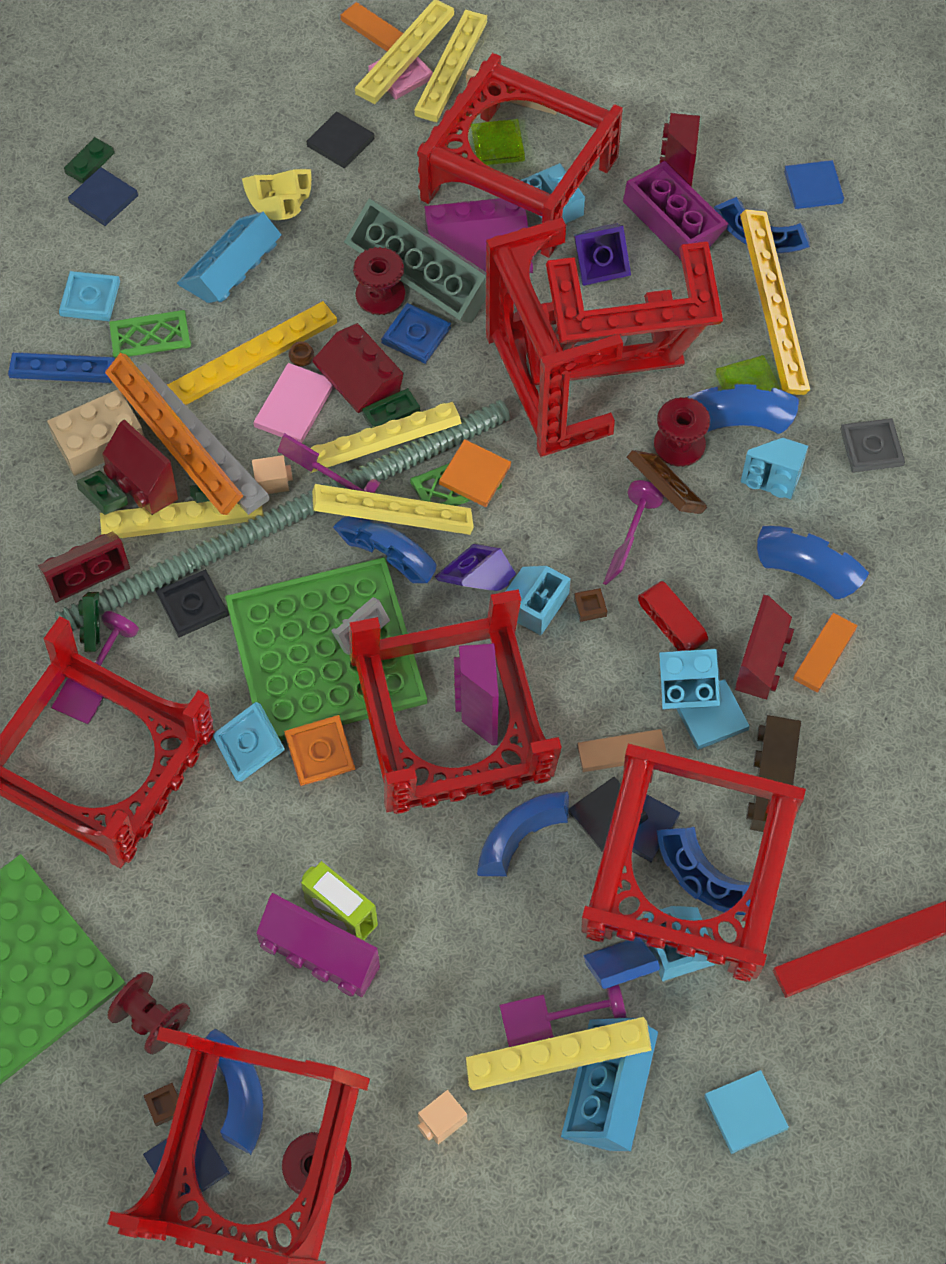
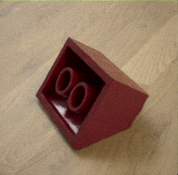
(681, 144)
(358, 368)
(139, 469)
(84, 566)
(765, 650)

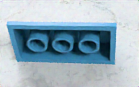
(231, 258)
(608, 1097)

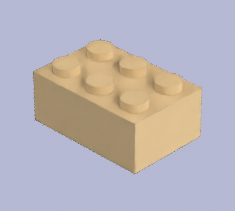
(88, 429)

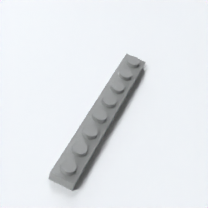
(253, 493)

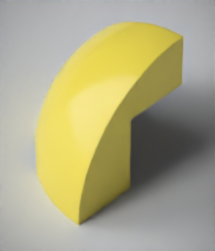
(279, 193)

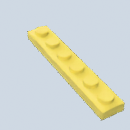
(404, 51)
(450, 66)
(387, 435)
(392, 509)
(171, 518)
(558, 1053)

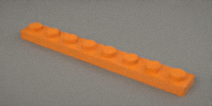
(174, 434)

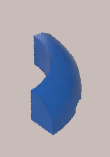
(785, 238)
(748, 407)
(400, 549)
(810, 558)
(515, 825)
(696, 873)
(245, 1099)

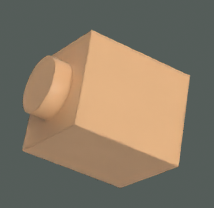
(272, 474)
(441, 1118)

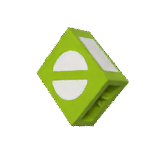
(338, 901)

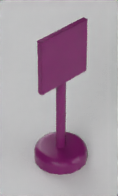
(308, 459)
(644, 495)
(78, 700)
(529, 1019)

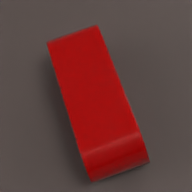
(673, 617)

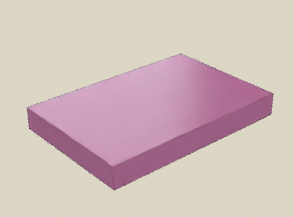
(294, 403)

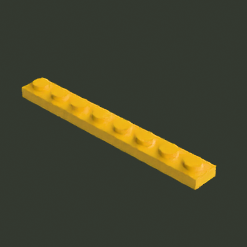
(775, 302)
(253, 353)

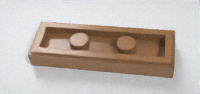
(611, 751)

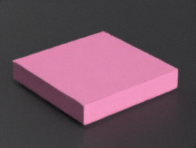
(412, 78)

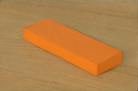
(371, 26)
(825, 652)

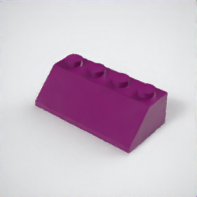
(672, 208)
(477, 690)
(317, 946)

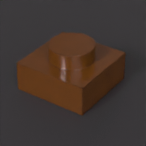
(590, 605)
(162, 1103)

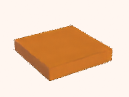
(475, 473)
(319, 750)

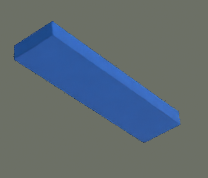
(60, 367)

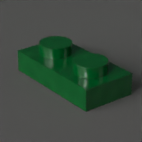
(89, 160)
(391, 408)
(102, 492)
(90, 633)

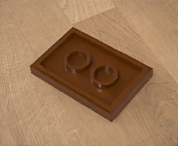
(667, 482)

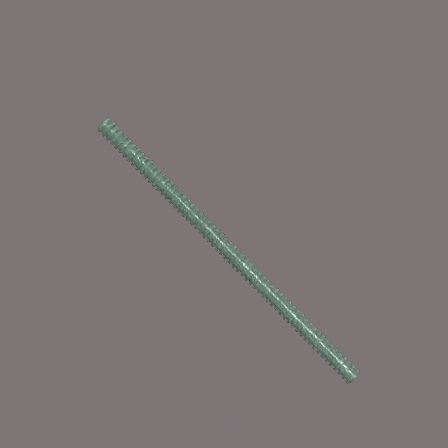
(289, 513)

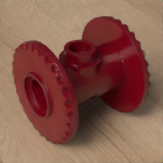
(379, 281)
(681, 431)
(145, 1013)
(298, 1160)

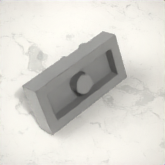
(371, 609)

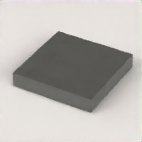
(872, 445)

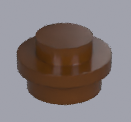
(301, 354)

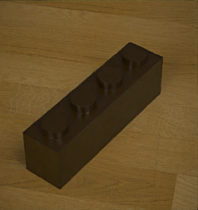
(774, 761)

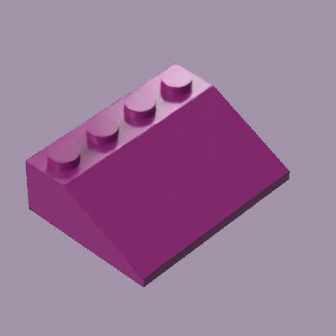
(469, 224)

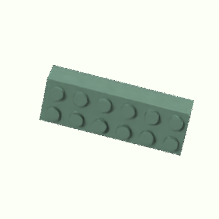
(428, 263)

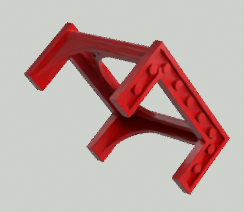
(483, 96)
(510, 284)
(671, 322)
(537, 754)
(123, 831)
(603, 913)
(160, 1207)

